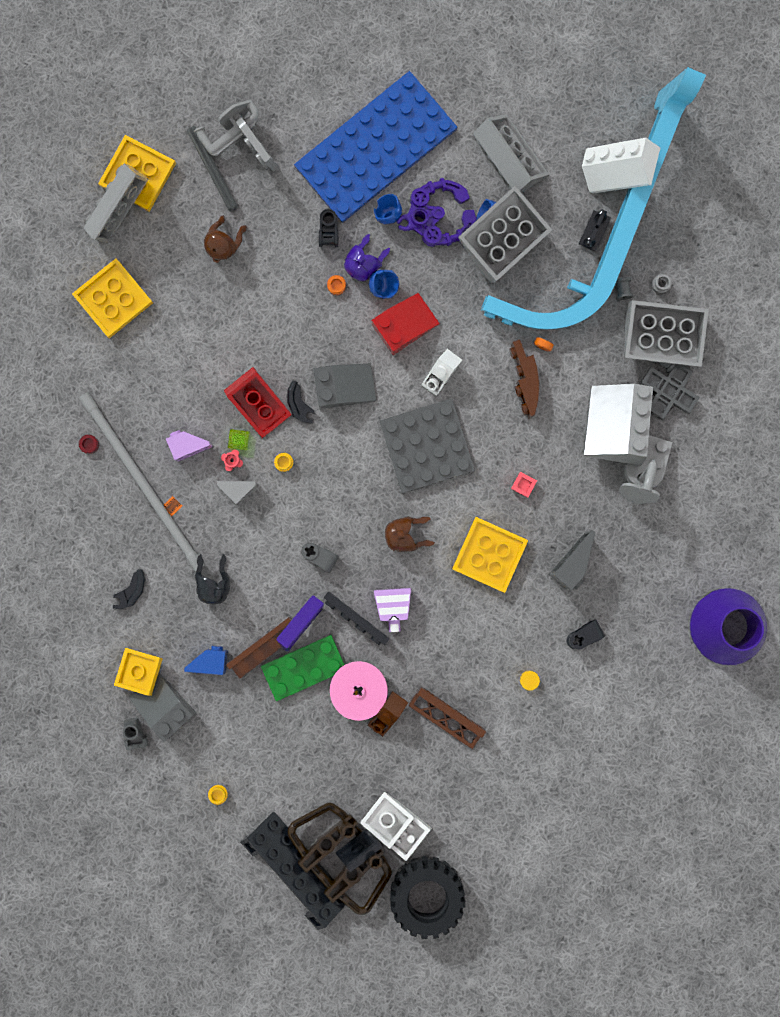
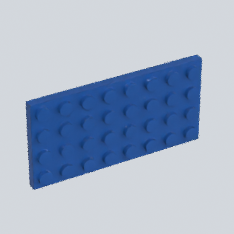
(375, 146)

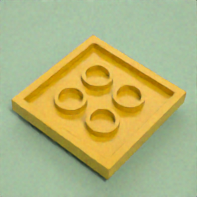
(146, 161)
(112, 298)
(490, 554)

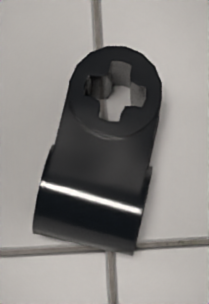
(328, 231)
(588, 634)

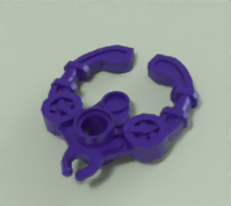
(431, 215)

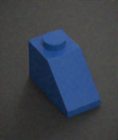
(209, 662)

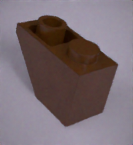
(388, 714)

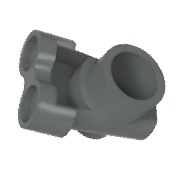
(134, 738)

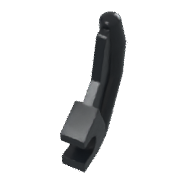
(296, 404)
(133, 592)

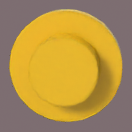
(283, 462)
(217, 794)

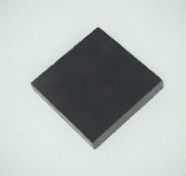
(358, 850)

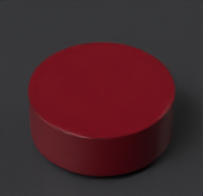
(88, 444)

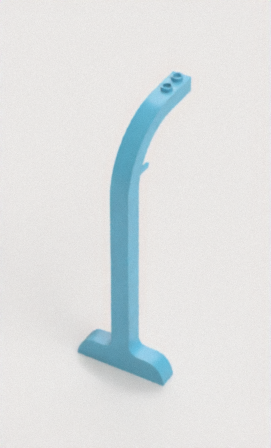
(670, 106)

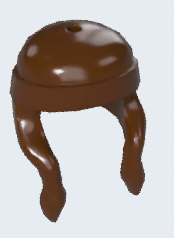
(220, 245)
(397, 534)

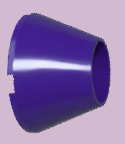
(708, 620)

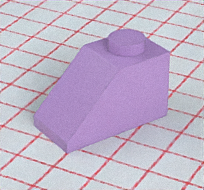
(186, 445)

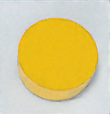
(529, 680)

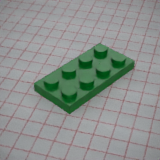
(303, 667)

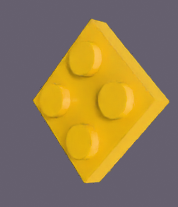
(138, 671)

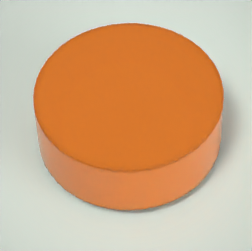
(336, 285)
(543, 344)

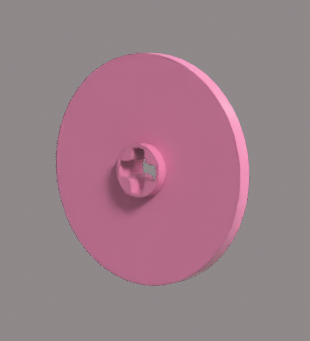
(360, 675)

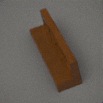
(258, 651)
(450, 711)

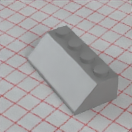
(510, 153)
(115, 203)

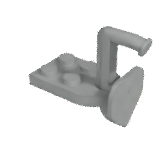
(234, 118)
(650, 472)

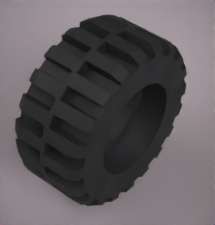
(427, 923)

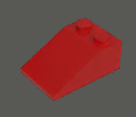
(404, 323)
(257, 402)

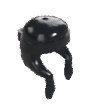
(209, 590)

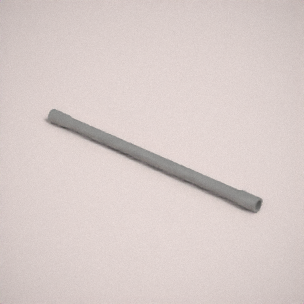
(92, 408)

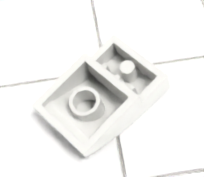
(396, 826)

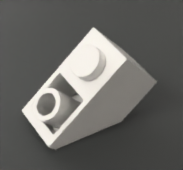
(441, 372)

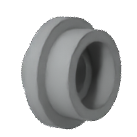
(664, 278)

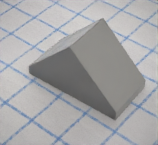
(237, 490)

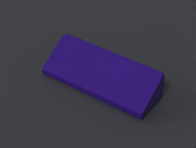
(300, 623)

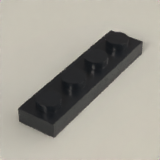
(349, 614)

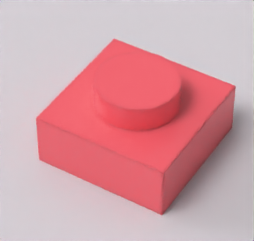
(523, 484)

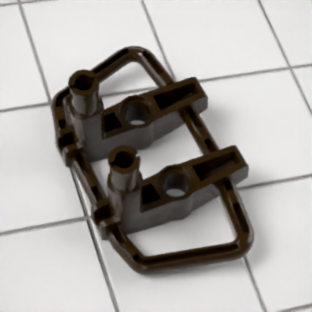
(343, 829)

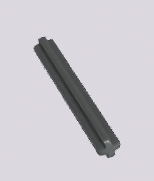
(213, 171)

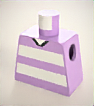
(393, 606)

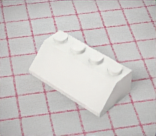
(620, 165)

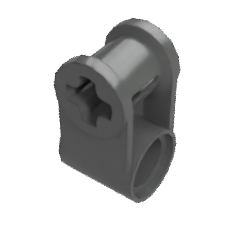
(323, 558)

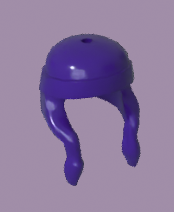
(360, 265)

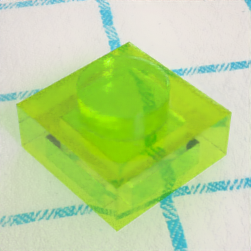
(238, 439)

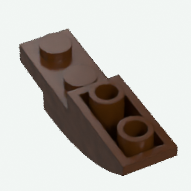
(528, 386)

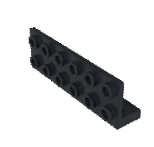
(278, 851)

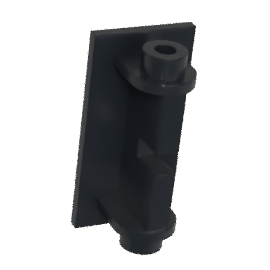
(594, 230)

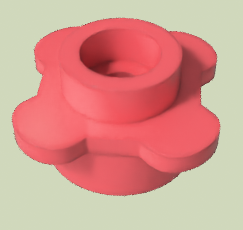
(231, 455)

